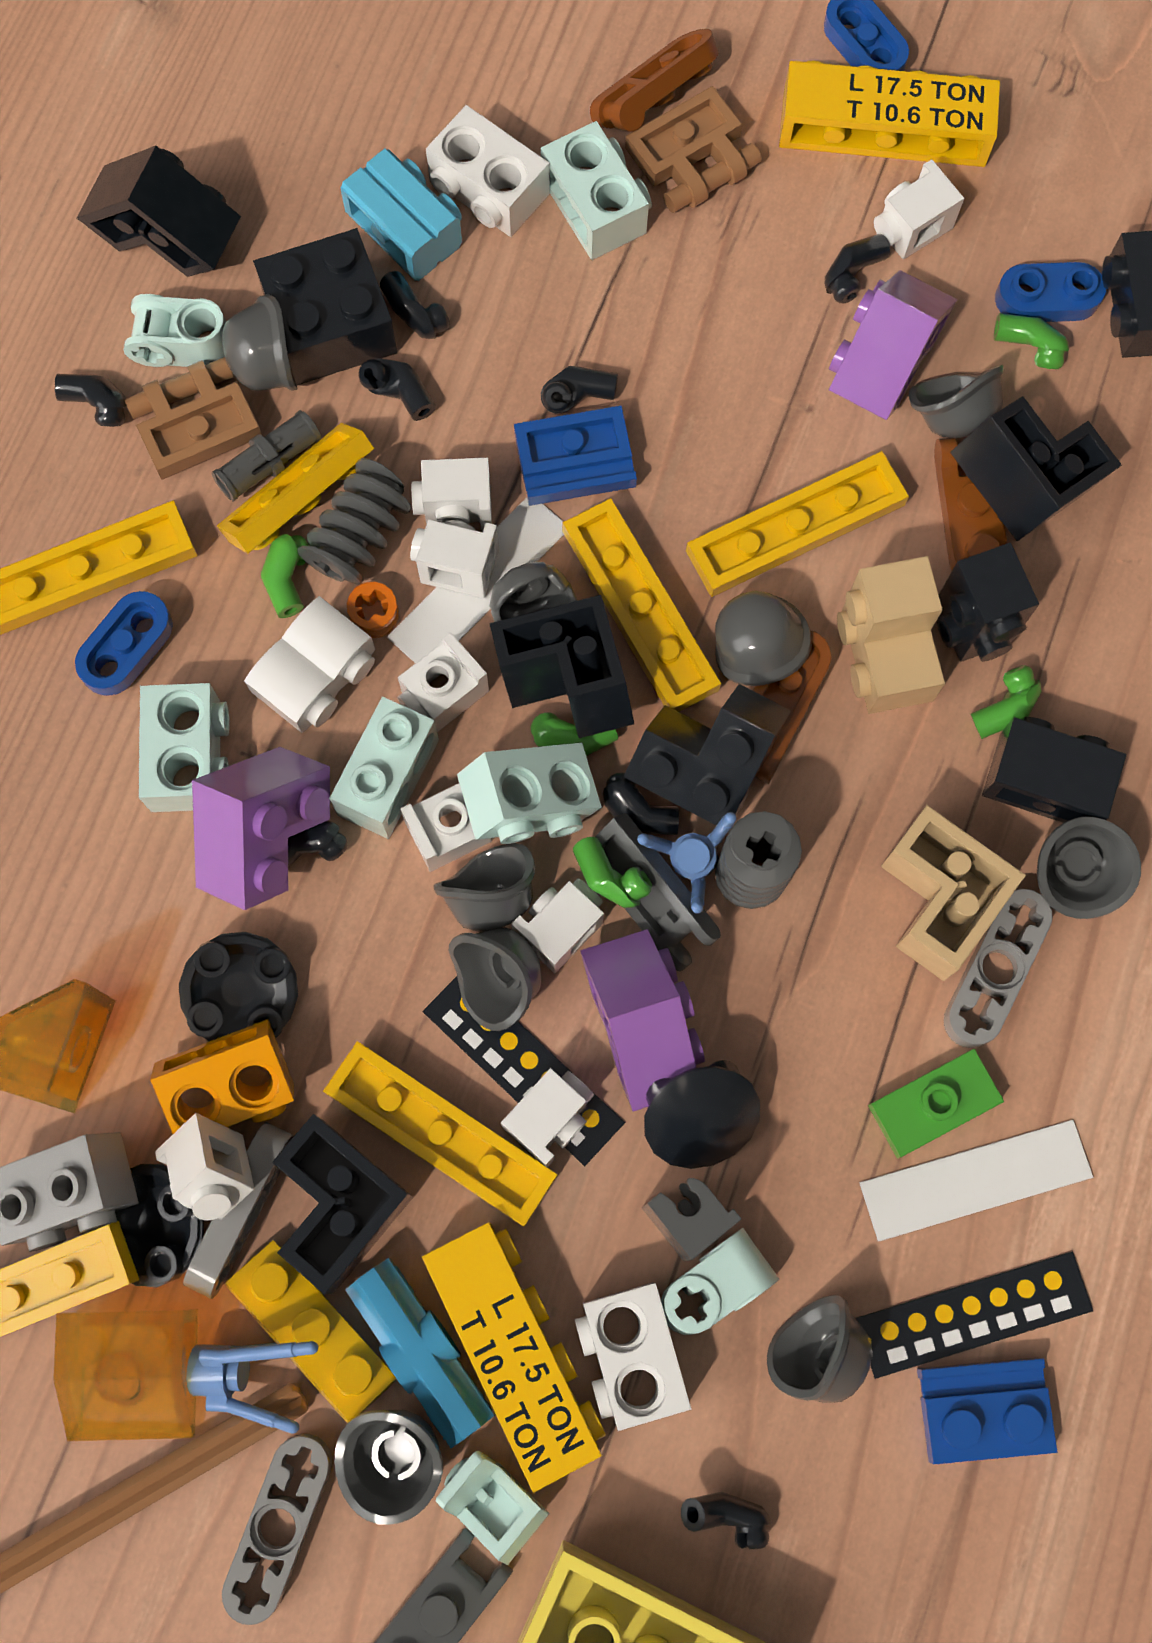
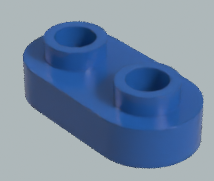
(870, 40)
(1053, 294)
(119, 642)

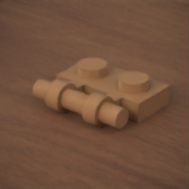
(685, 136)
(198, 428)

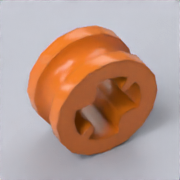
(368, 594)

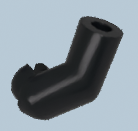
(853, 256)
(406, 305)
(397, 381)
(576, 384)
(97, 392)
(623, 796)
(321, 838)
(728, 1510)

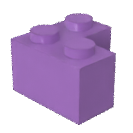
(894, 335)
(246, 821)
(642, 1012)

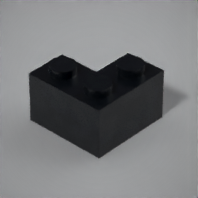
(160, 205)
(1028, 471)
(565, 653)
(704, 766)
(352, 1209)

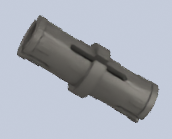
(266, 455)

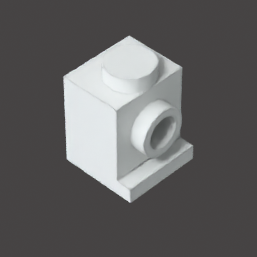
(919, 211)
(454, 491)
(455, 556)
(465, 684)
(435, 841)
(561, 922)
(549, 1114)
(207, 1178)

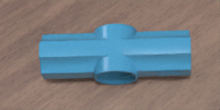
(420, 1352)

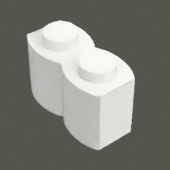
(312, 665)

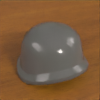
(257, 346)
(958, 402)
(760, 639)
(1088, 868)
(491, 888)
(496, 975)
(820, 1353)
(388, 1465)

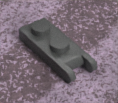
(668, 906)
(445, 1600)

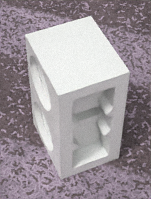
(495, 164)
(647, 1351)

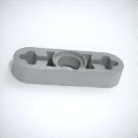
(992, 1012)
(227, 1236)
(244, 1568)

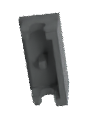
(700, 1221)

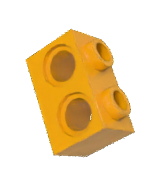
(216, 1069)

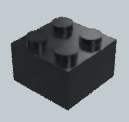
(328, 305)

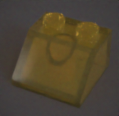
(53, 1043)
(125, 1374)

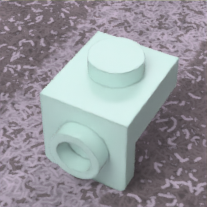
(491, 1505)

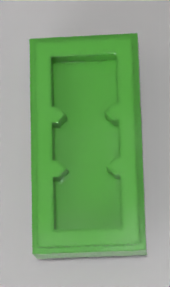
(935, 1103)

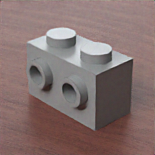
(63, 1189)

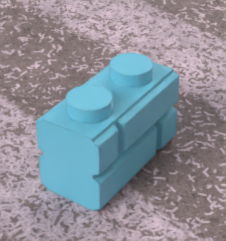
(403, 213)

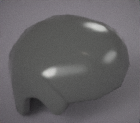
(528, 590)

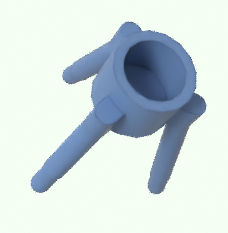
(693, 855)
(223, 1369)

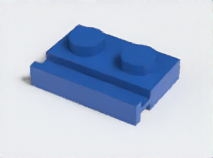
(575, 455)
(986, 1411)

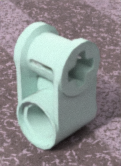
(169, 330)
(726, 1281)

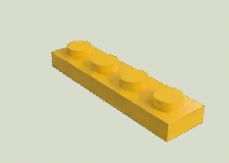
(796, 523)
(92, 565)
(640, 606)
(440, 1133)

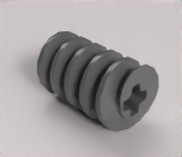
(356, 522)
(763, 838)

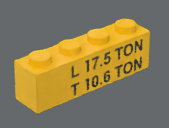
(889, 113)
(512, 1356)

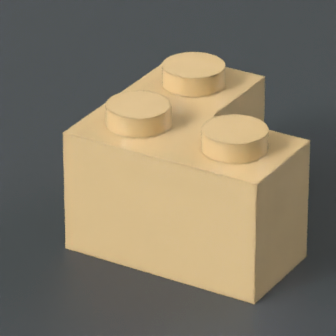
(890, 634)
(963, 890)

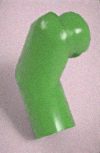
(1033, 332)
(278, 571)
(1017, 702)
(551, 730)
(605, 880)

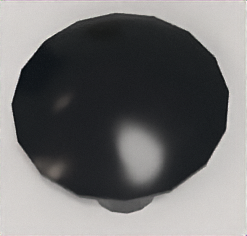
(236, 985)
(701, 1115)
(158, 1229)

